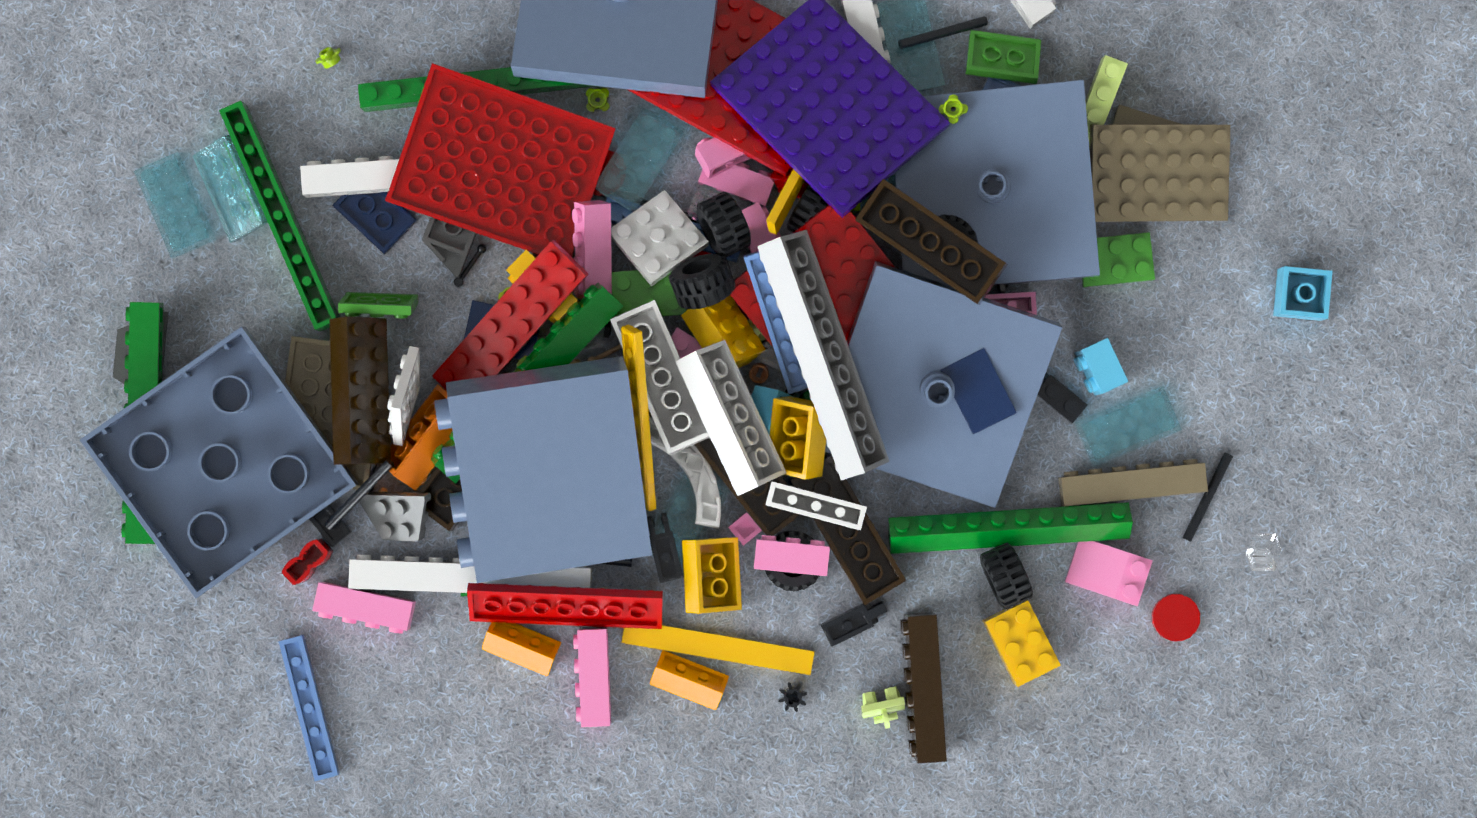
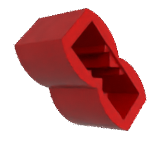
(303, 566)

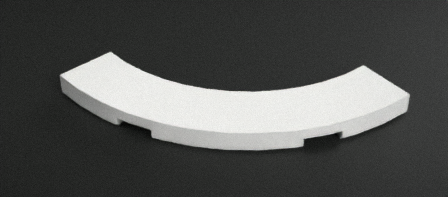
(701, 478)

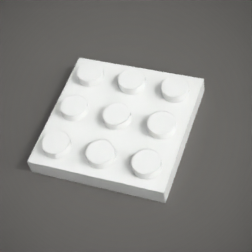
(658, 238)
(407, 390)

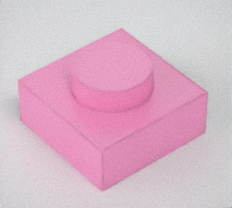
(745, 528)

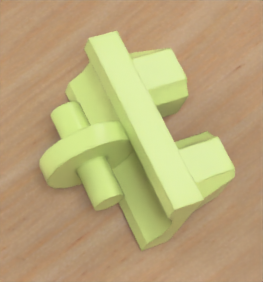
(893, 703)

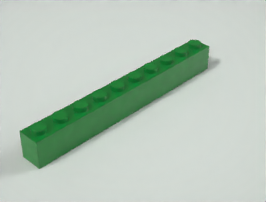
(407, 92)
(279, 215)
(563, 342)
(144, 374)
(1009, 526)

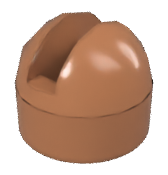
(754, 370)

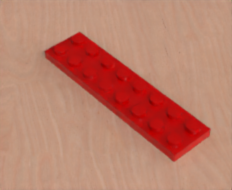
(514, 317)
(565, 606)

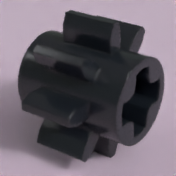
(794, 703)

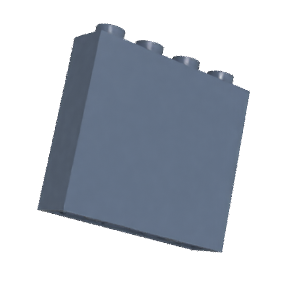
(545, 469)

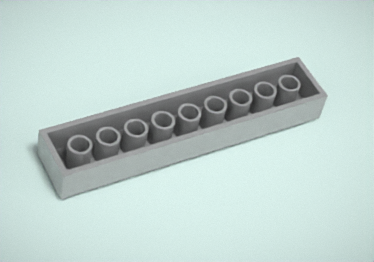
(823, 354)

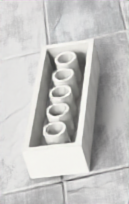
(667, 392)
(730, 417)

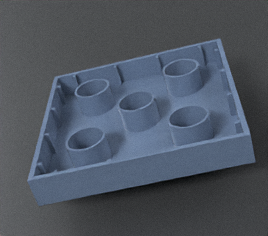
(617, 43)
(1017, 177)
(901, 343)
(219, 461)

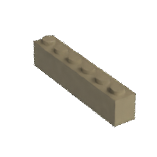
(1132, 484)

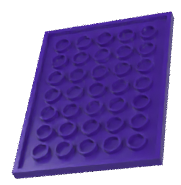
(829, 104)

